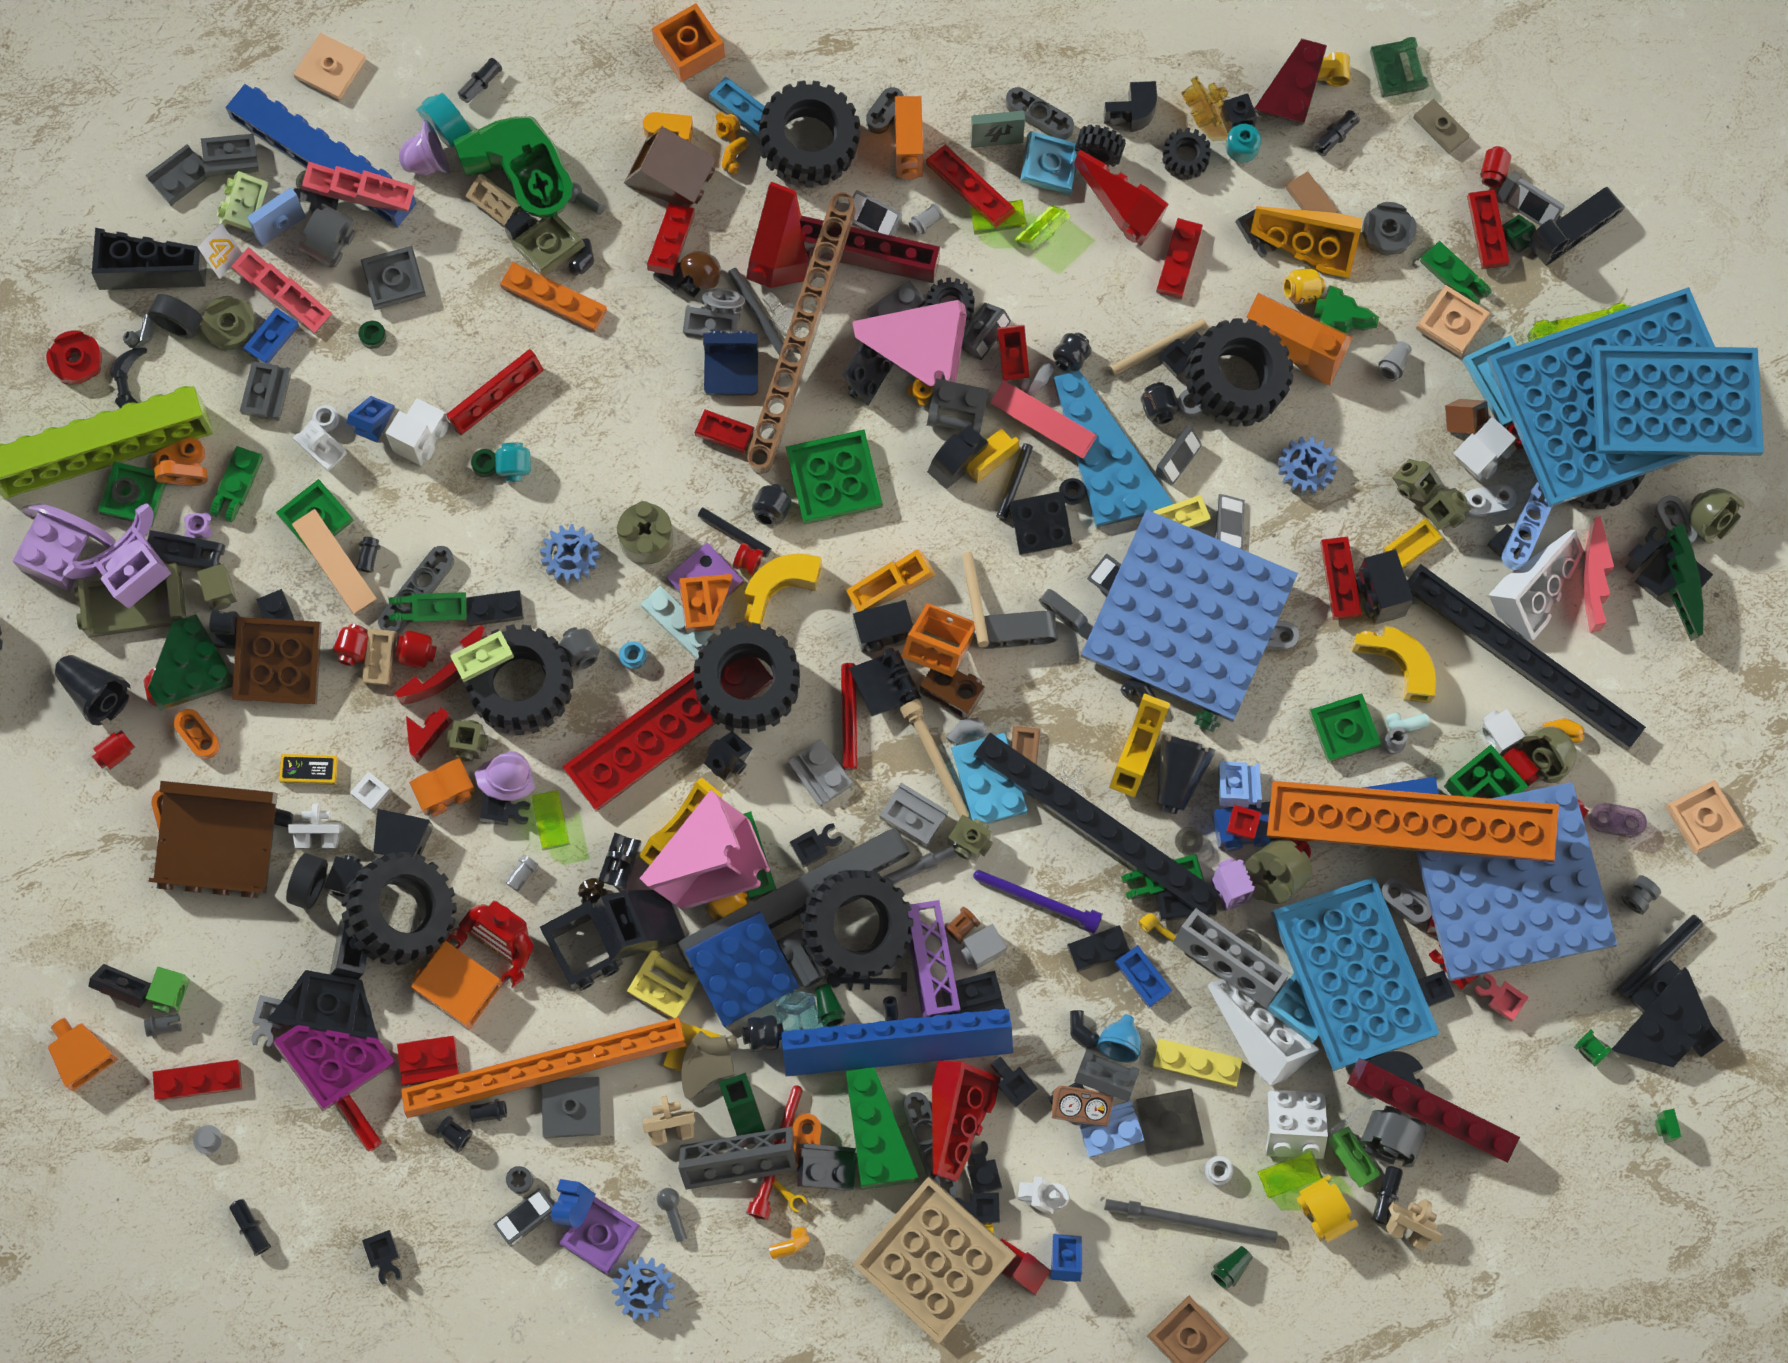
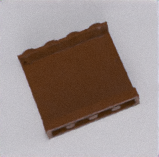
(214, 838)

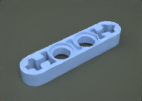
(1527, 524)

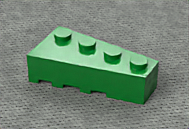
(878, 1141)

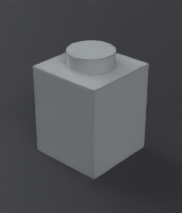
(983, 947)

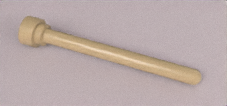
(914, 713)

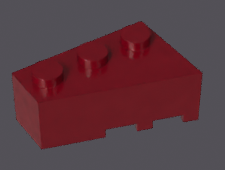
(1295, 83)

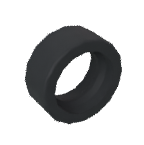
(175, 316)
(306, 881)

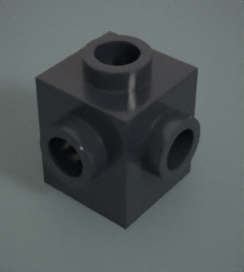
(728, 756)

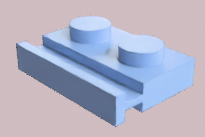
(1239, 784)
(1121, 1131)

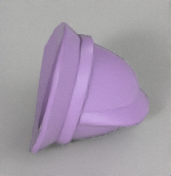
(424, 153)
(506, 777)

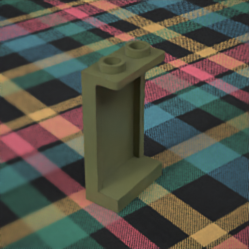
(105, 615)

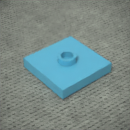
(1049, 163)

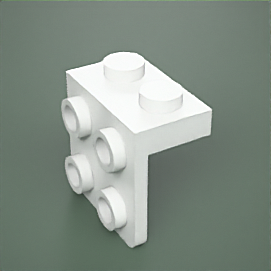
(1296, 1123)

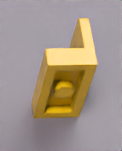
(998, 451)

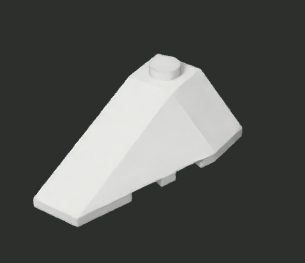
(1529, 593)
(1266, 1042)

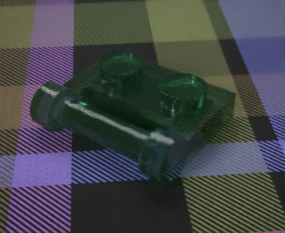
(1390, 69)

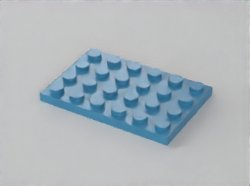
(1677, 400)
(1354, 973)

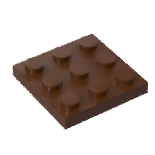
(277, 660)

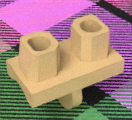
(681, 1120)
(1416, 1218)

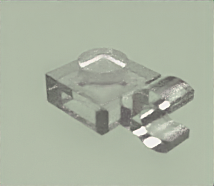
(781, 314)

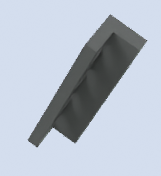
(737, 1162)

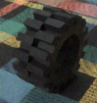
(1191, 140)
(1101, 144)
(952, 289)

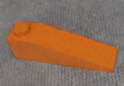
(1312, 344)

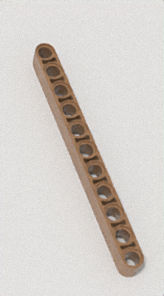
(800, 319)

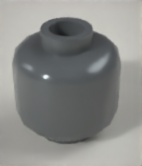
(580, 647)

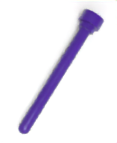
(1087, 919)

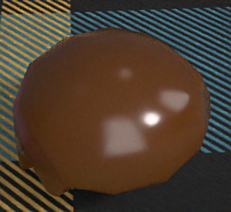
(702, 267)

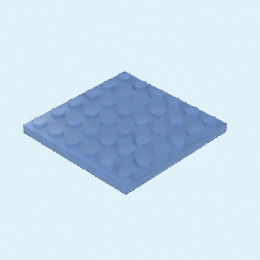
(1189, 615)
(1519, 911)

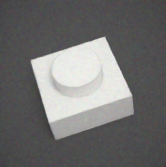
(370, 791)

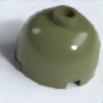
(1715, 513)
(1551, 752)

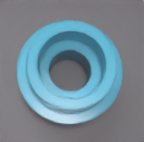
(629, 648)

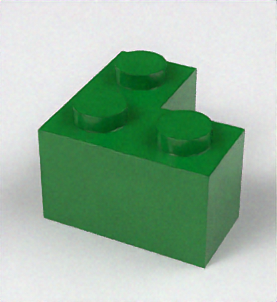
(1486, 773)

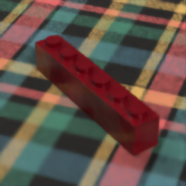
(878, 251)
(1433, 1110)

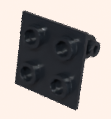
(866, 373)
(1040, 522)
(885, 682)

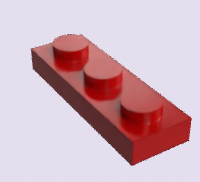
(1488, 229)
(671, 239)
(1179, 258)
(1340, 578)
(197, 1080)

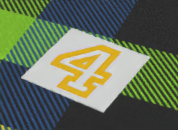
(220, 250)

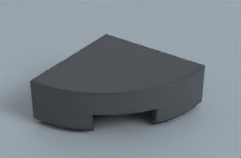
(1508, 187)

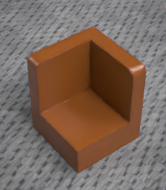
(1466, 415)

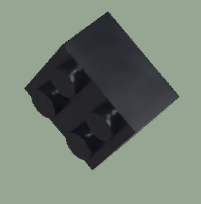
(1384, 587)

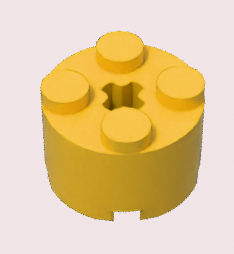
(1327, 1209)

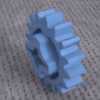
(1315, 457)
(565, 543)
(631, 1295)

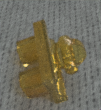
(1197, 93)

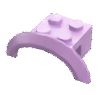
(54, 543)
(129, 565)

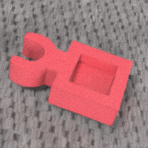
(1505, 999)

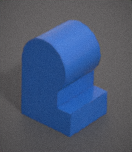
(572, 1204)

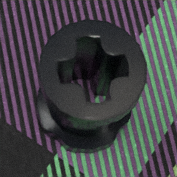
(453, 1134)

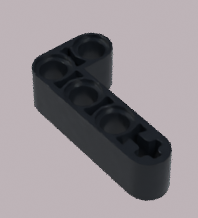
(1559, 237)

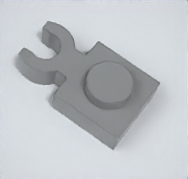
(264, 1008)

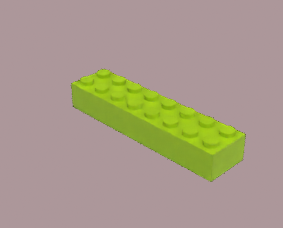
(101, 440)

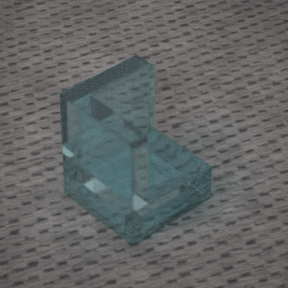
(797, 1011)

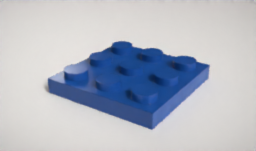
(741, 969)

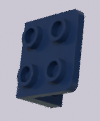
(731, 363)

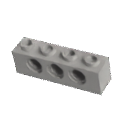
(1231, 958)

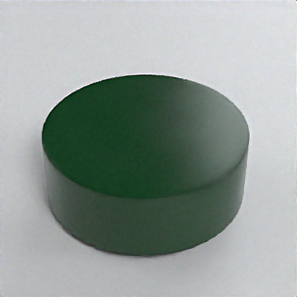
(372, 334)
(483, 463)

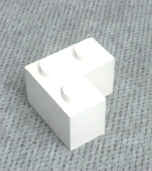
(417, 431)
(1485, 449)

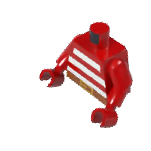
(500, 932)

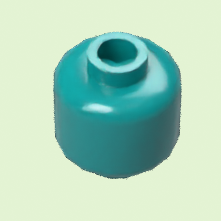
(1243, 143)
(513, 461)

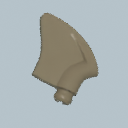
(706, 1061)

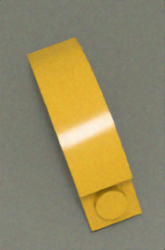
(777, 574)
(1408, 654)
(1139, 745)
(661, 838)

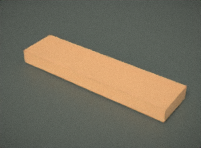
(334, 562)

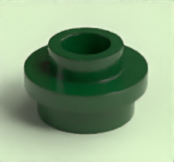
(1206, 720)

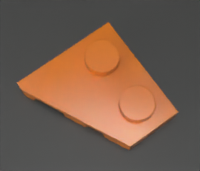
(703, 600)

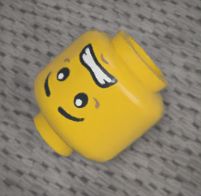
(1303, 286)

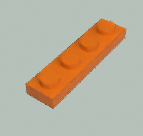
(553, 297)

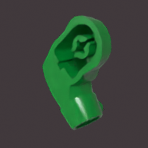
(527, 159)

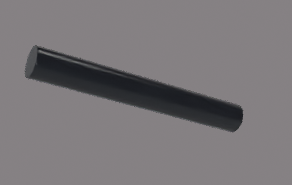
(1014, 481)
(733, 531)

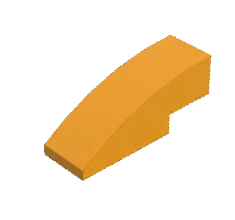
(891, 581)

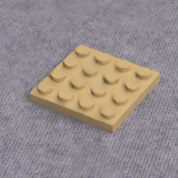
(934, 1260)

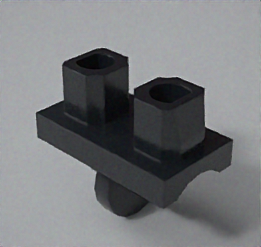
(620, 861)

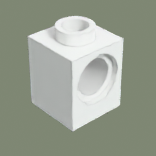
(1501, 731)

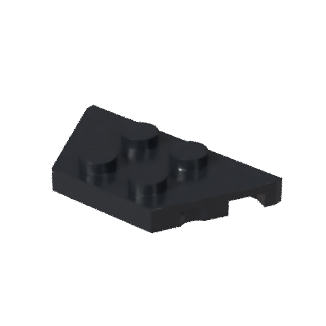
(327, 1004)
(1667, 1025)

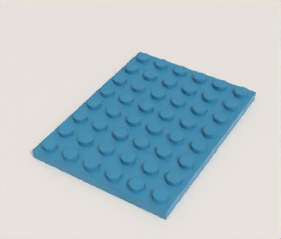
(1552, 394)

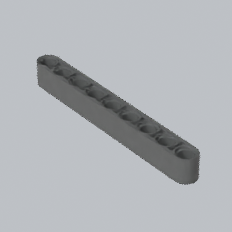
(789, 899)

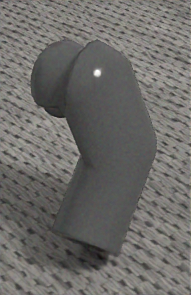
(142, 336)

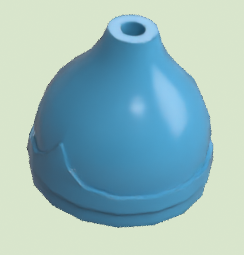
(1121, 1040)

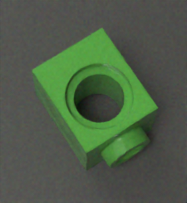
(167, 990)

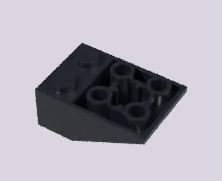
(636, 922)

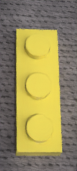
(1197, 1063)

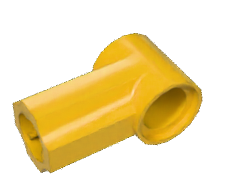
(1335, 69)

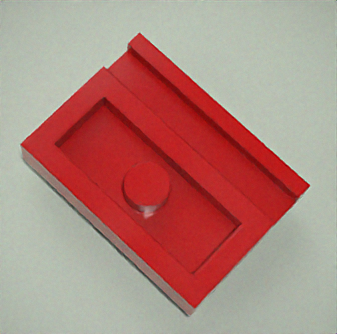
(427, 1060)

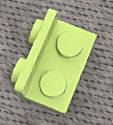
(243, 198)

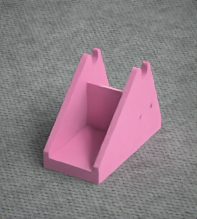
(919, 339)
(708, 857)

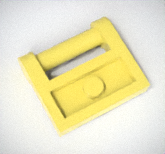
(660, 993)

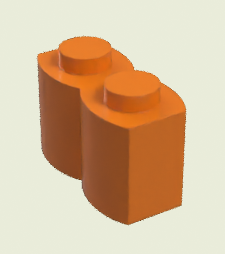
(443, 787)

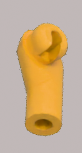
(730, 154)
(1570, 727)
(791, 1246)

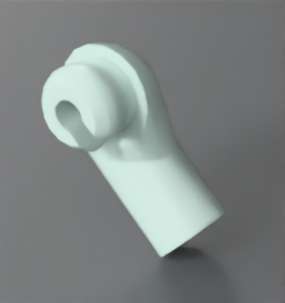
(1408, 724)

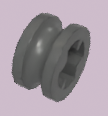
(528, 1179)

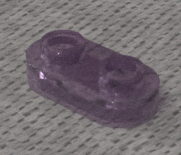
(1616, 820)

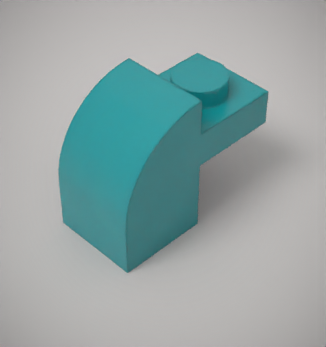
(444, 118)

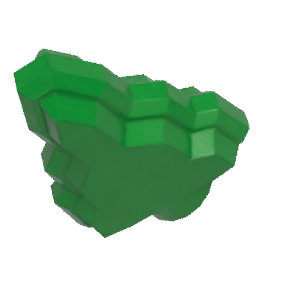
(1343, 312)

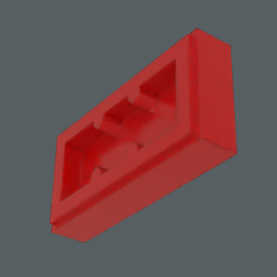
(724, 431)

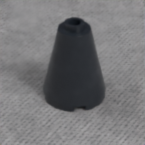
(92, 688)
(1180, 771)

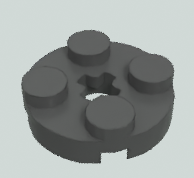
(1384, 242)

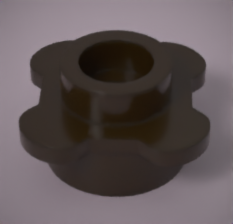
(591, 890)

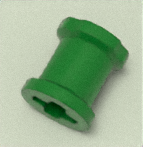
(1592, 1047)

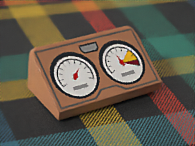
(1081, 1105)

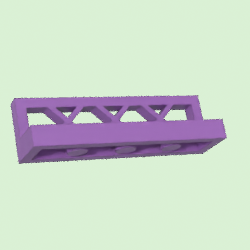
(921, 965)

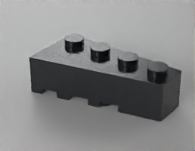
(145, 263)

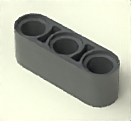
(1021, 629)

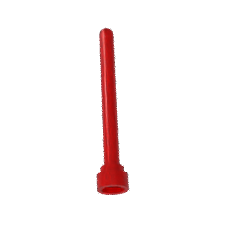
(760, 1206)

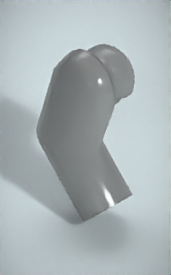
(967, 726)

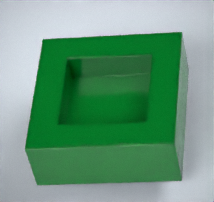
(1668, 1126)

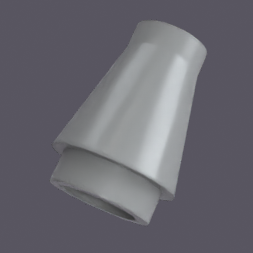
(1394, 362)

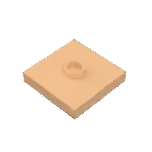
(329, 66)
(1453, 321)
(1704, 817)

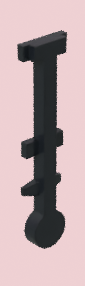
(835, 981)

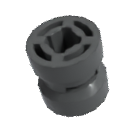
(1641, 894)

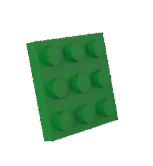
(834, 476)

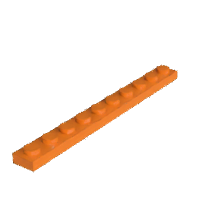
(543, 1067)

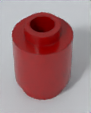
(1495, 167)
(113, 750)
(1522, 765)

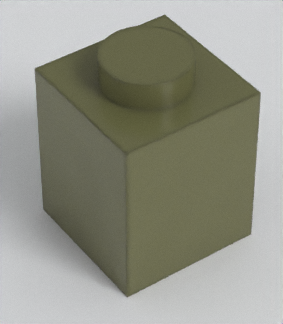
(217, 587)

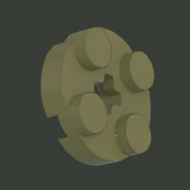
(232, 337)

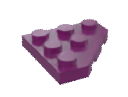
(332, 1061)

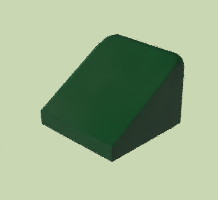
(1518, 232)

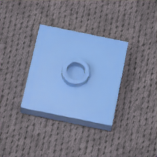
(276, 216)

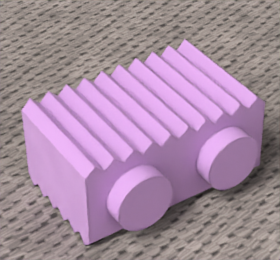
(1232, 883)

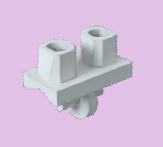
(320, 445)
(303, 831)
(1043, 1195)

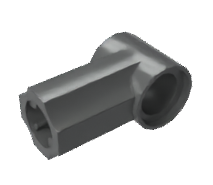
(803, 963)

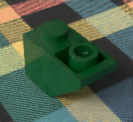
(741, 1105)

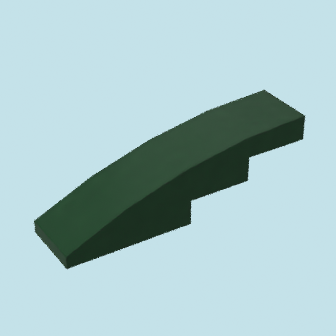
(1688, 592)

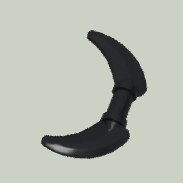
(119, 372)

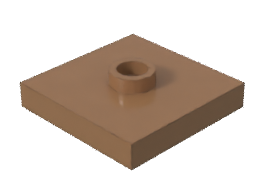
(1188, 1334)

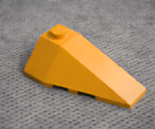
(1312, 236)

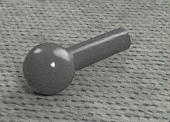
(580, 197)
(668, 1200)

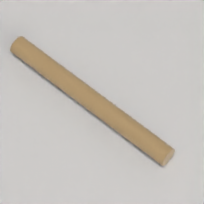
(1157, 347)
(975, 599)

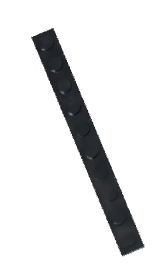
(1525, 657)
(1096, 824)

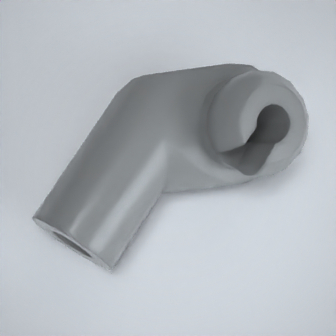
(1039, 381)

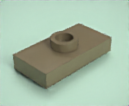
(1441, 126)

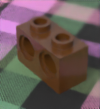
(947, 694)

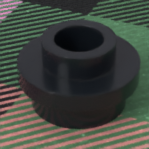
(1073, 483)

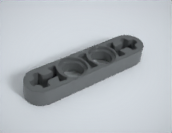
(411, 586)
(924, 1147)

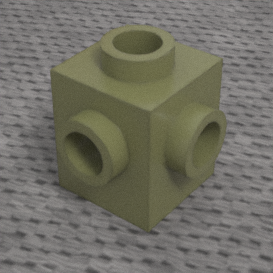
(1417, 480)
(1447, 508)
(463, 732)
(969, 829)

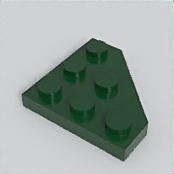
(187, 666)

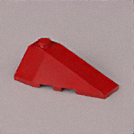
(1132, 208)
(779, 245)
(958, 1107)

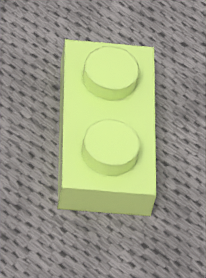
(481, 656)

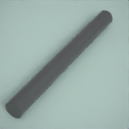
(756, 309)

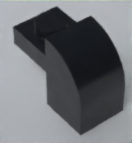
(1139, 108)
(955, 455)
(1401, 1065)

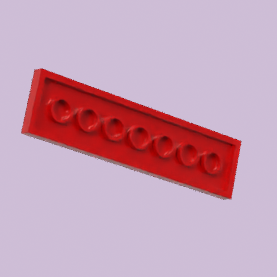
(656, 733)

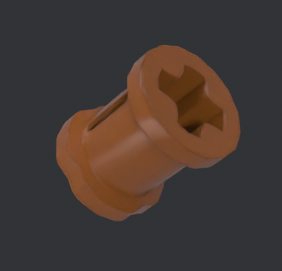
(961, 925)

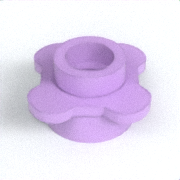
(192, 520)

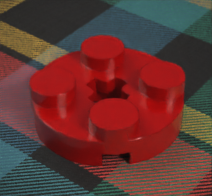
(85, 368)

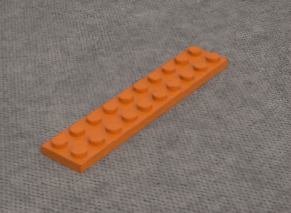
(1413, 821)

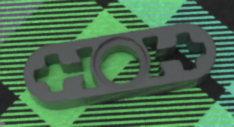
(1059, 116)

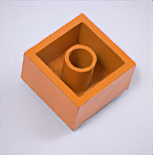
(688, 42)

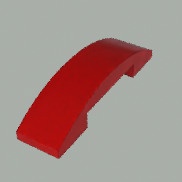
(415, 691)

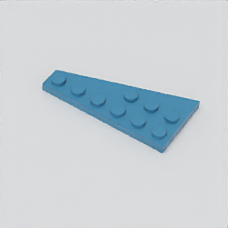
(1113, 472)

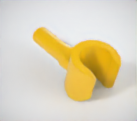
(1150, 921)
(788, 1195)

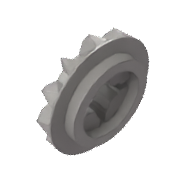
(723, 301)

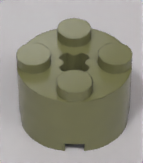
(645, 518)
(1278, 871)

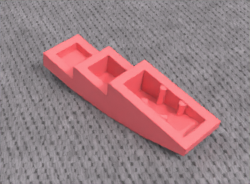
(358, 188)
(281, 290)
(1043, 419)
(1597, 566)

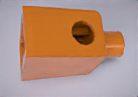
(78, 1054)

